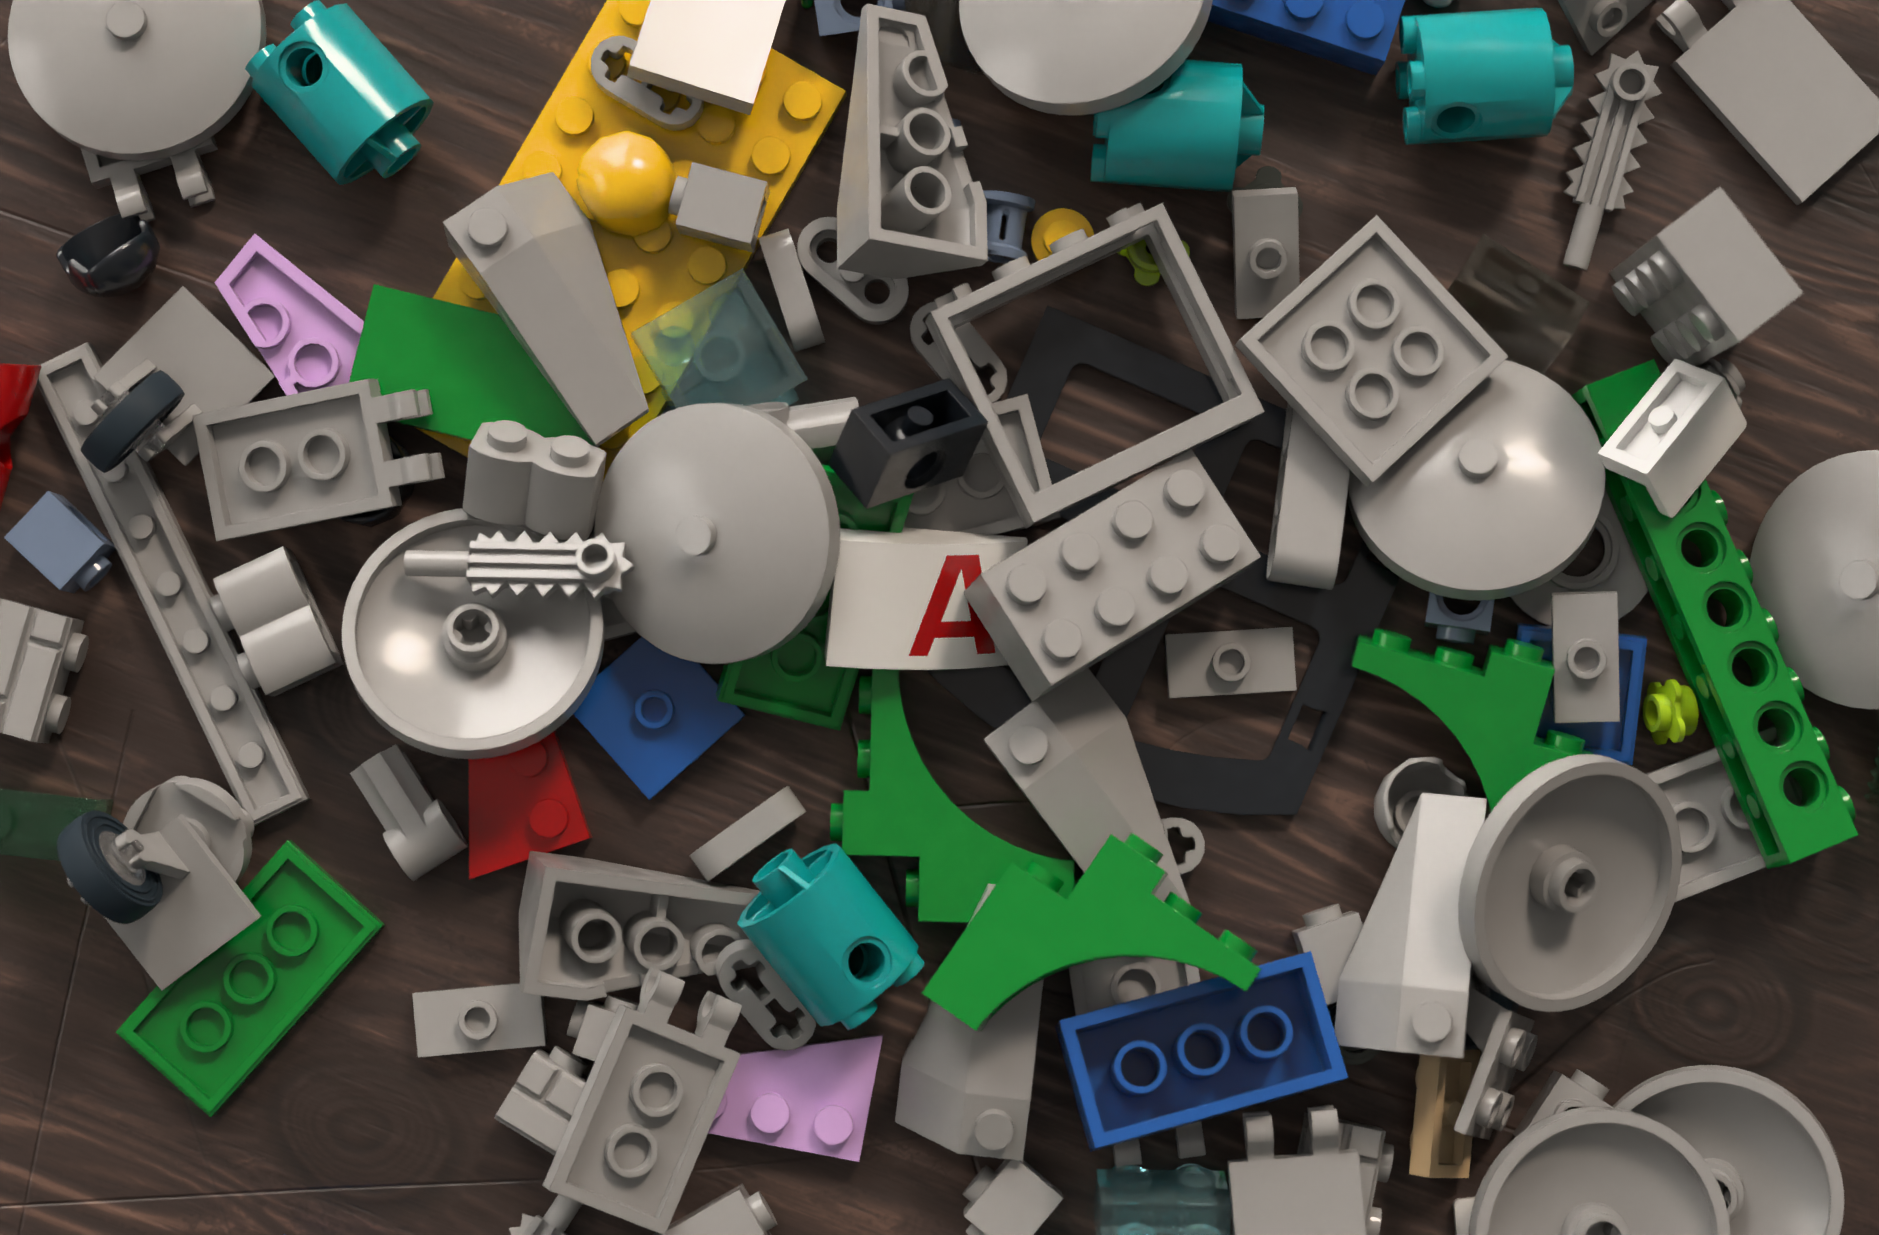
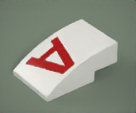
(903, 600)

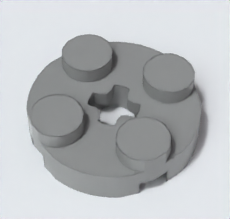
(208, 809)

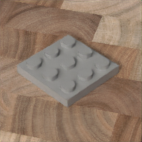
(1371, 350)

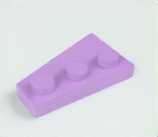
(290, 319)
(803, 1097)

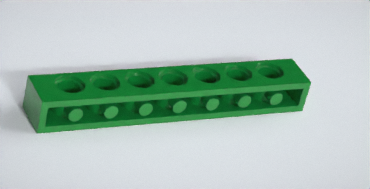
(1707, 650)

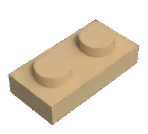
(1440, 1094)

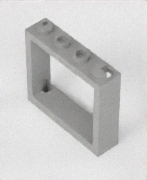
(1071, 255)

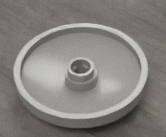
(1080, 52)
(135, 72)
(1489, 493)
(723, 532)
(1821, 577)
(460, 667)
(1570, 882)
(1757, 1141)
(1599, 1177)

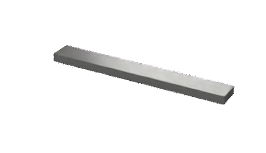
(175, 599)

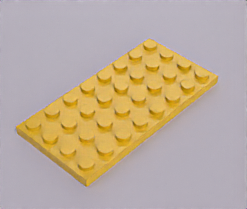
(662, 266)

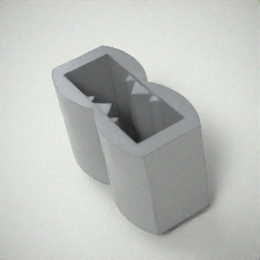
(533, 480)
(276, 623)

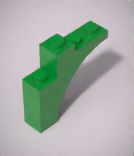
(1486, 708)
(913, 817)
(1111, 913)

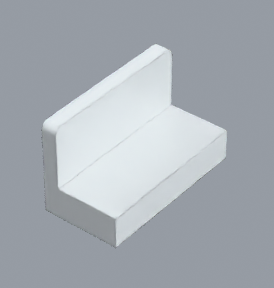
(1676, 434)

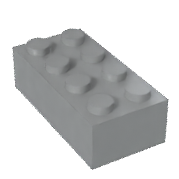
(1703, 282)
(1111, 574)

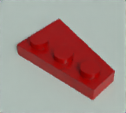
(522, 806)

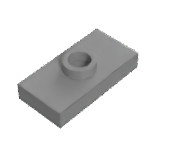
(1264, 249)
(1585, 657)
(1230, 662)
(478, 1020)

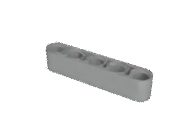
(1307, 509)

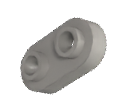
(846, 285)

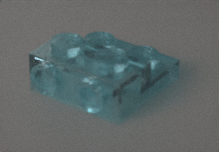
(720, 349)
(1161, 1201)

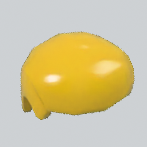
(626, 183)

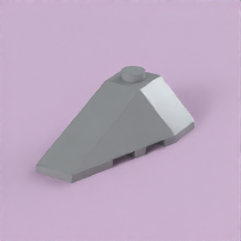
(904, 173)
(549, 285)
(1084, 773)
(605, 923)
(1409, 966)
(970, 1084)

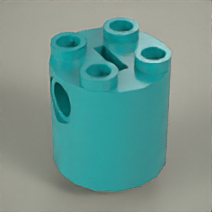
(1481, 76)
(360, 106)
(1182, 132)
(828, 934)

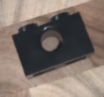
(907, 442)

